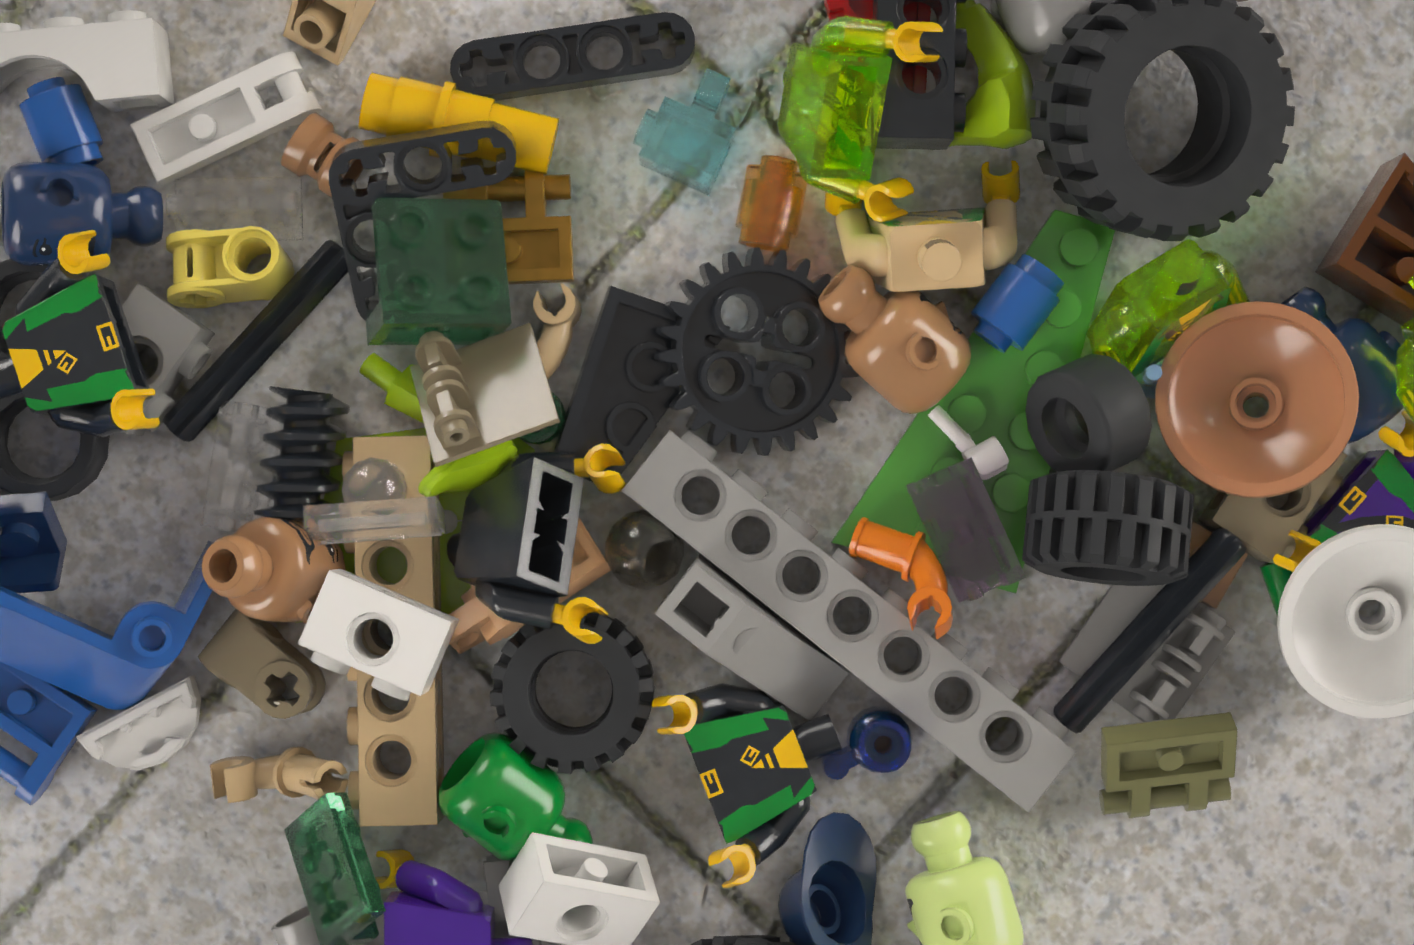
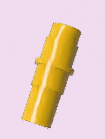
(410, 105)

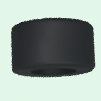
(1088, 415)

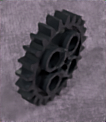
(747, 407)

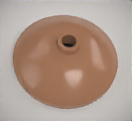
(1268, 355)

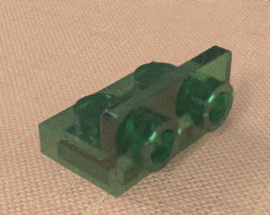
(335, 872)

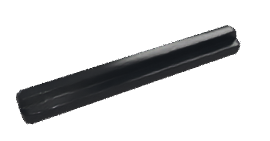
(257, 342)
(1148, 631)

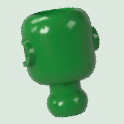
(505, 798)

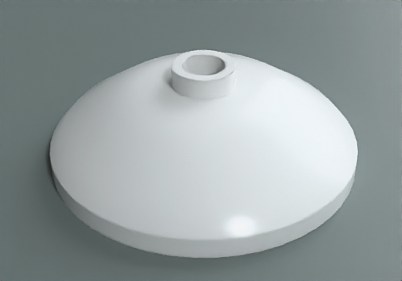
(1333, 652)

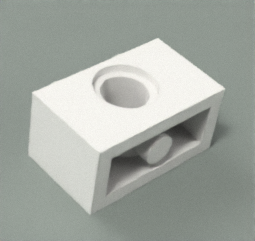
(417, 631)
(577, 892)

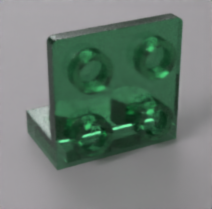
(439, 271)

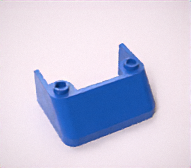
(91, 663)

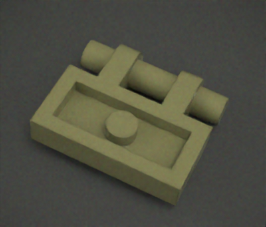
(1167, 764)

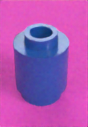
(61, 123)
(1017, 304)

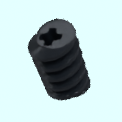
(301, 452)

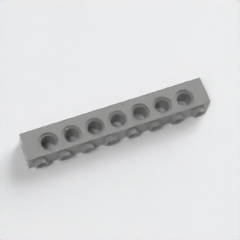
(1018, 771)

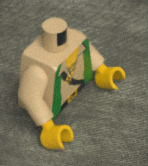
(933, 246)

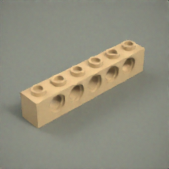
(376, 792)

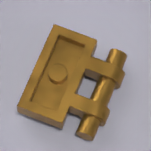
(535, 245)

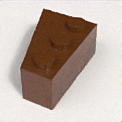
(1376, 244)

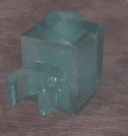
(687, 140)

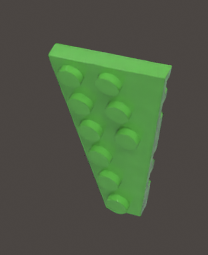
(995, 392)

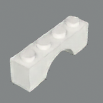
(118, 59)

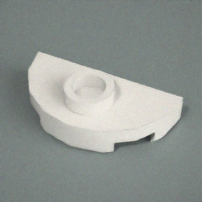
(149, 730)

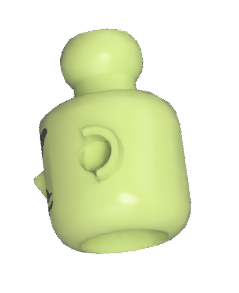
(959, 895)

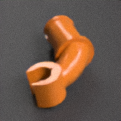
(914, 561)

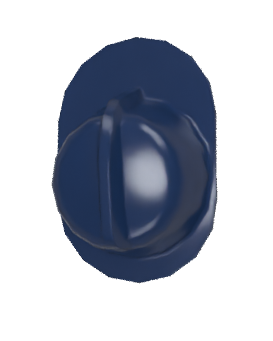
(835, 889)

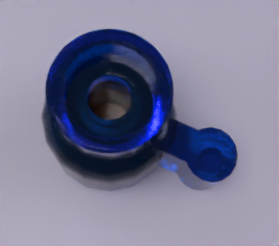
(875, 740)

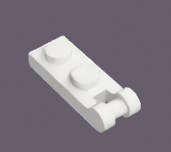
(224, 118)

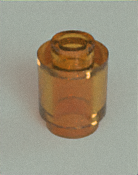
(771, 204)

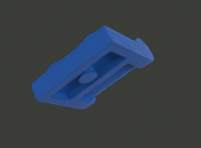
(44, 721)

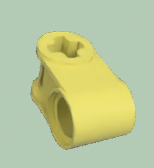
(214, 265)

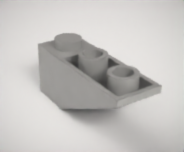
(750, 638)

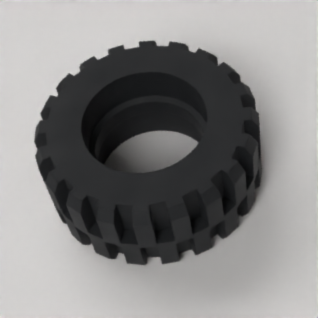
(1235, 129)

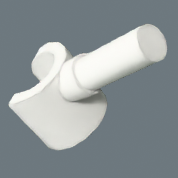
(987, 456)

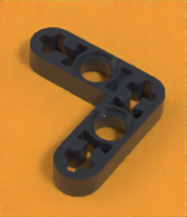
(355, 204)

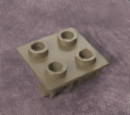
(481, 392)

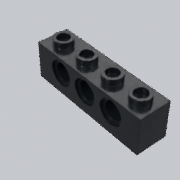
(928, 118)

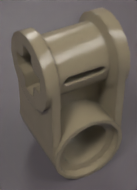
(255, 658)

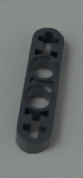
(572, 47)

